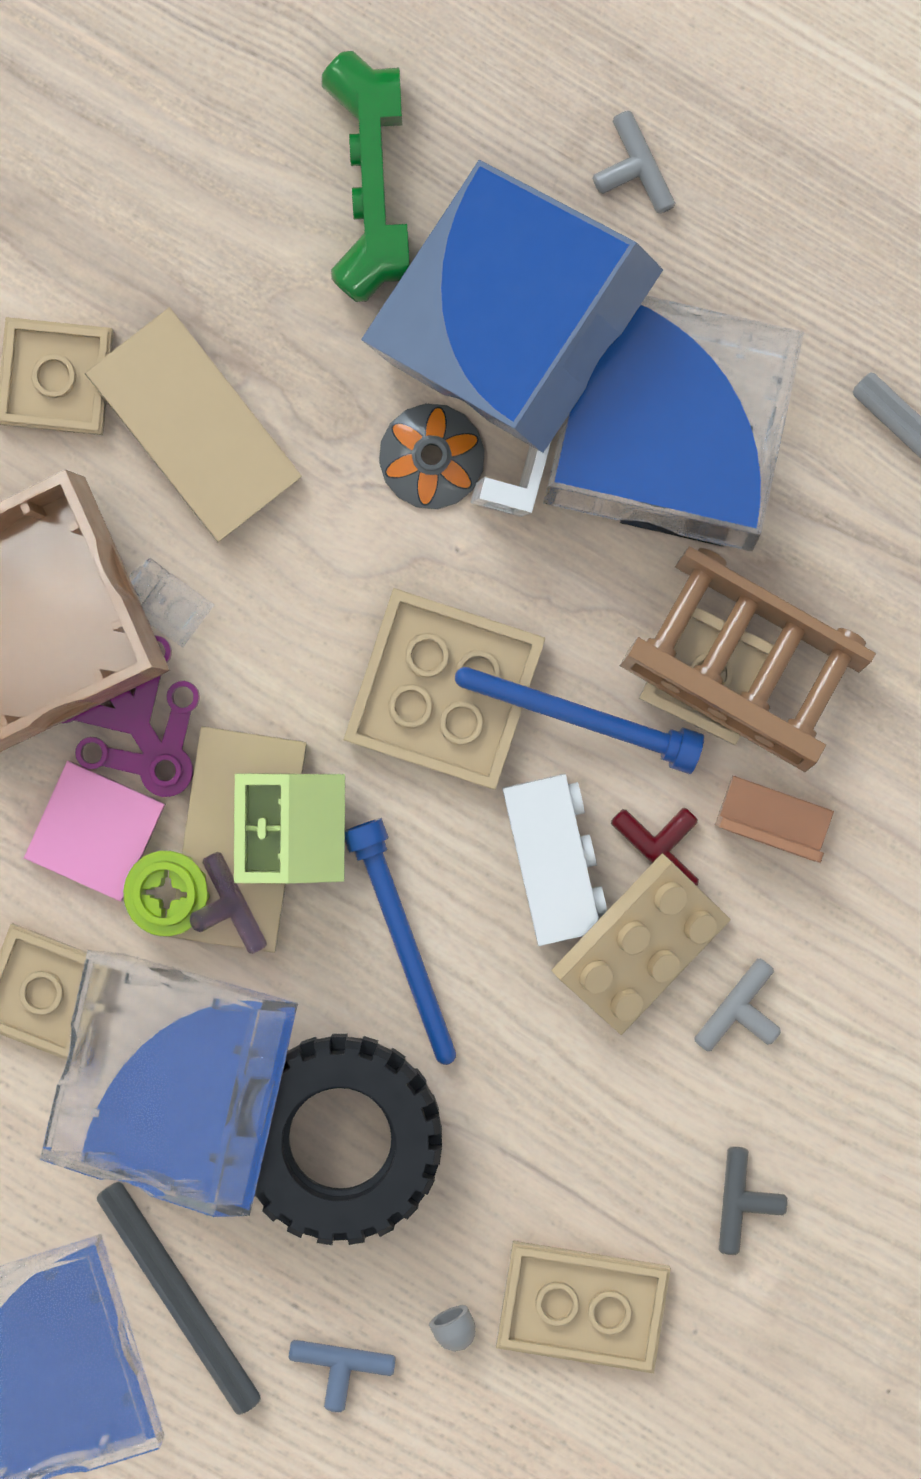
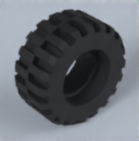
(413, 1154)

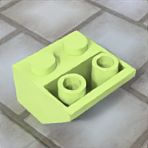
(289, 828)

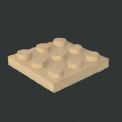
(411, 694)

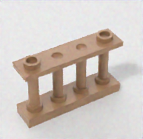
(749, 711)

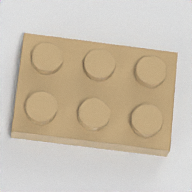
(641, 944)

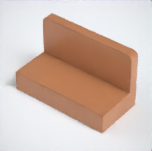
(774, 818)

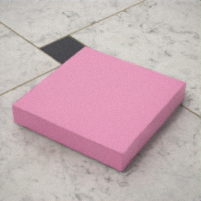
(94, 830)

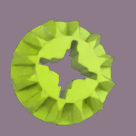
(147, 909)

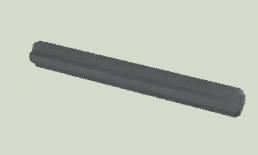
(178, 1298)

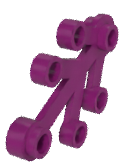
(133, 716)

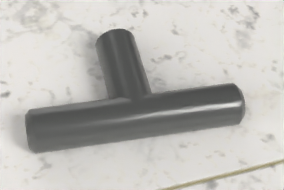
(738, 1200)

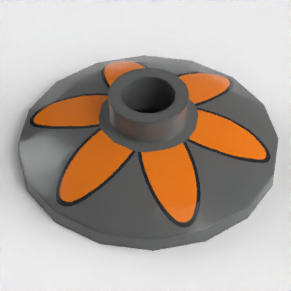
(428, 484)

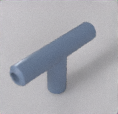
(341, 1362)

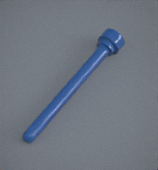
(678, 748)
(369, 845)

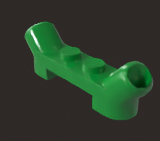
(376, 102)

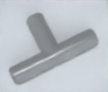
(639, 164)
(737, 1007)

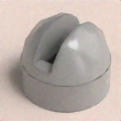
(454, 1328)

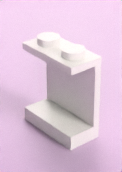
(511, 498)

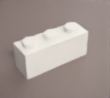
(554, 858)

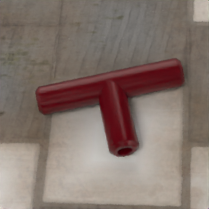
(663, 842)

